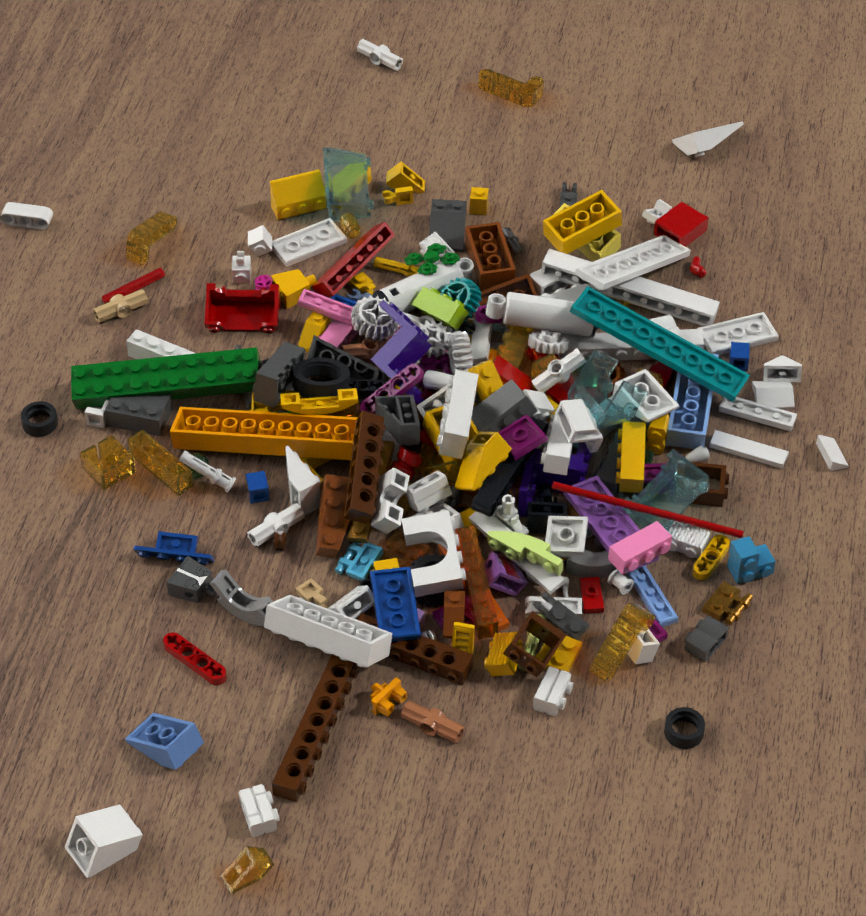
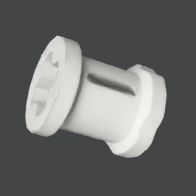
(620, 581)

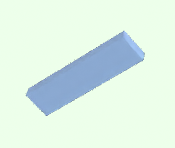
(653, 596)

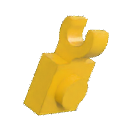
(401, 196)
(362, 283)

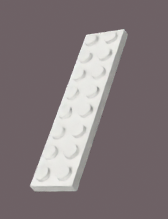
(632, 262)

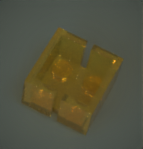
(113, 464)

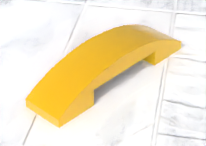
(319, 405)

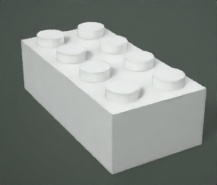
(457, 414)

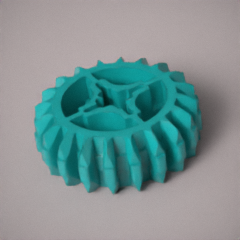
(465, 292)

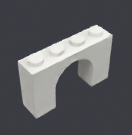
(446, 574)

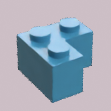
(748, 561)

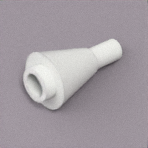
(698, 455)

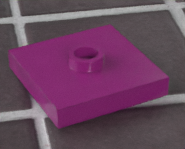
(523, 436)

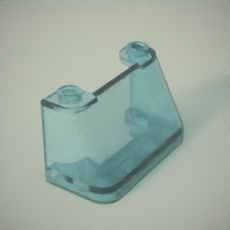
(346, 183)
(670, 490)

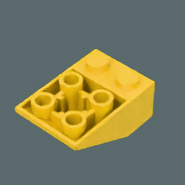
(480, 459)

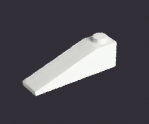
(705, 140)

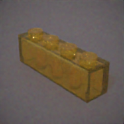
(514, 344)
(160, 462)

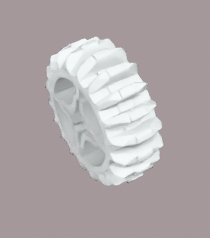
(372, 320)
(459, 351)

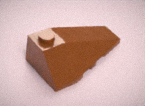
(521, 284)

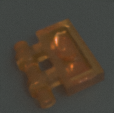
(397, 544)

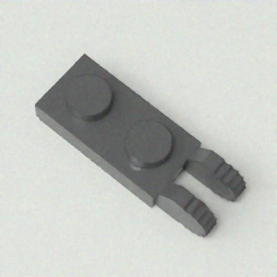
(568, 197)
(563, 617)

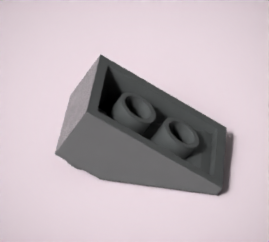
(449, 221)

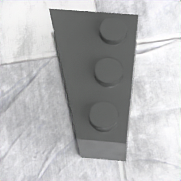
(139, 413)

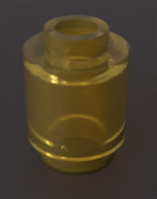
(350, 225)

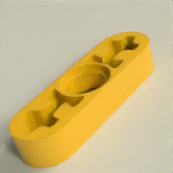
(711, 565)

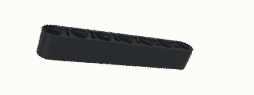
(502, 479)

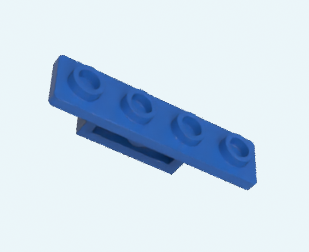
(174, 546)

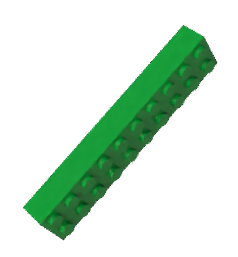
(175, 375)

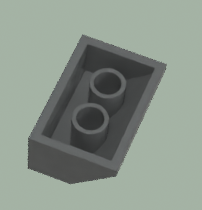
(502, 408)

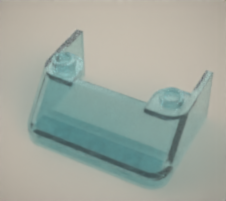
(594, 386)

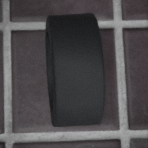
(39, 429)
(691, 716)

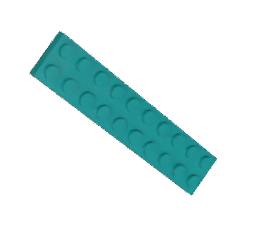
(660, 343)

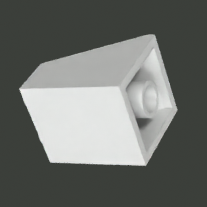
(102, 839)

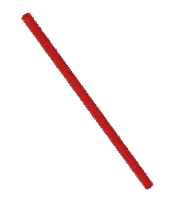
(647, 509)

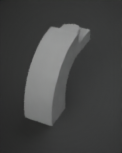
(590, 565)
(239, 602)

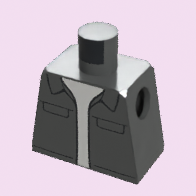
(191, 581)

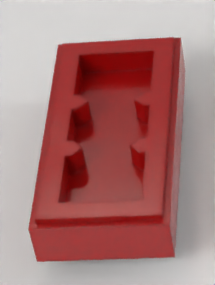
(591, 595)

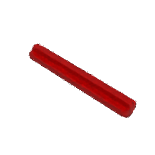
(135, 284)

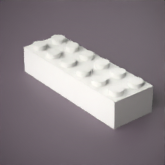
(328, 630)

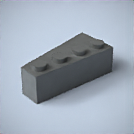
(358, 369)
(277, 374)

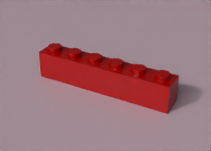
(353, 260)

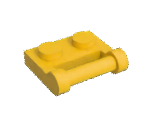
(564, 655)

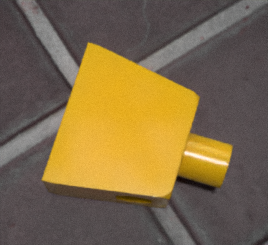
(292, 285)

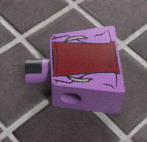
(504, 574)

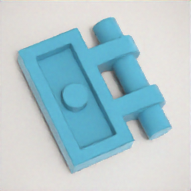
(363, 561)

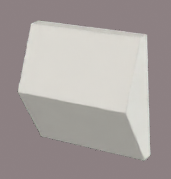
(774, 394)
(566, 535)

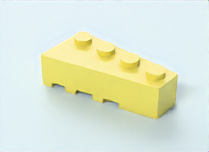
(602, 246)

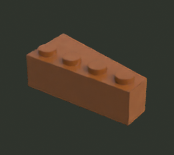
(331, 519)

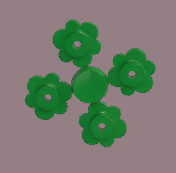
(430, 257)

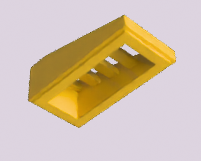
(461, 640)

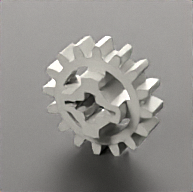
(435, 333)
(547, 342)

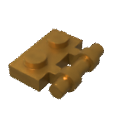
(723, 599)

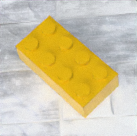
(582, 222)

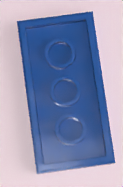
(395, 603)

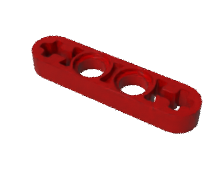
(192, 660)

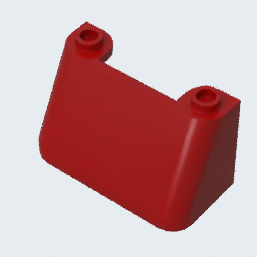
(242, 309)

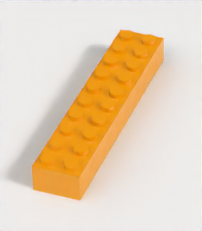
(263, 432)

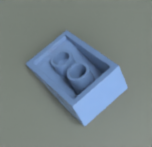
(166, 740)

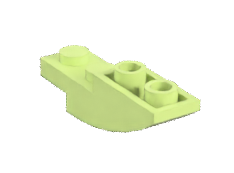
(518, 546)

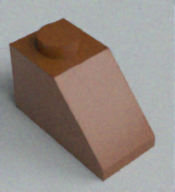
(453, 611)

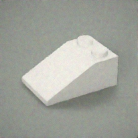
(657, 400)

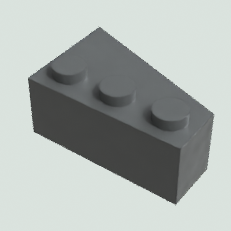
(400, 418)

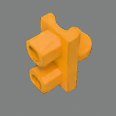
(385, 694)

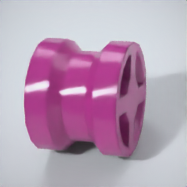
(263, 281)

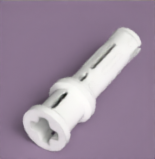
(215, 475)

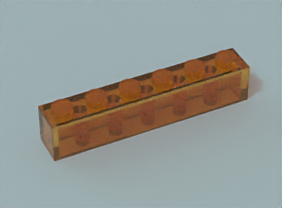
(477, 584)

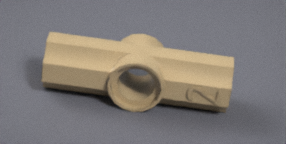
(120, 306)

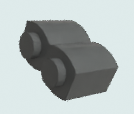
(706, 638)

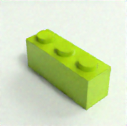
(440, 307)

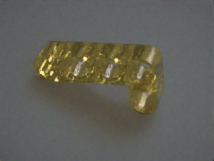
(510, 89)
(147, 234)
(620, 640)

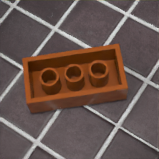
(489, 254)

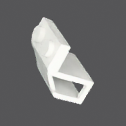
(578, 424)

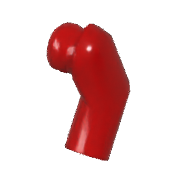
(696, 269)

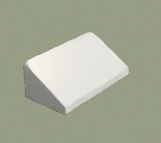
(831, 453)

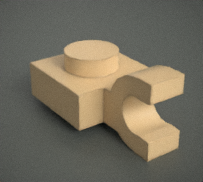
(312, 592)

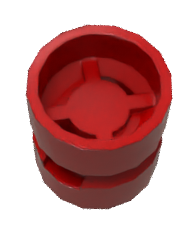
(406, 462)

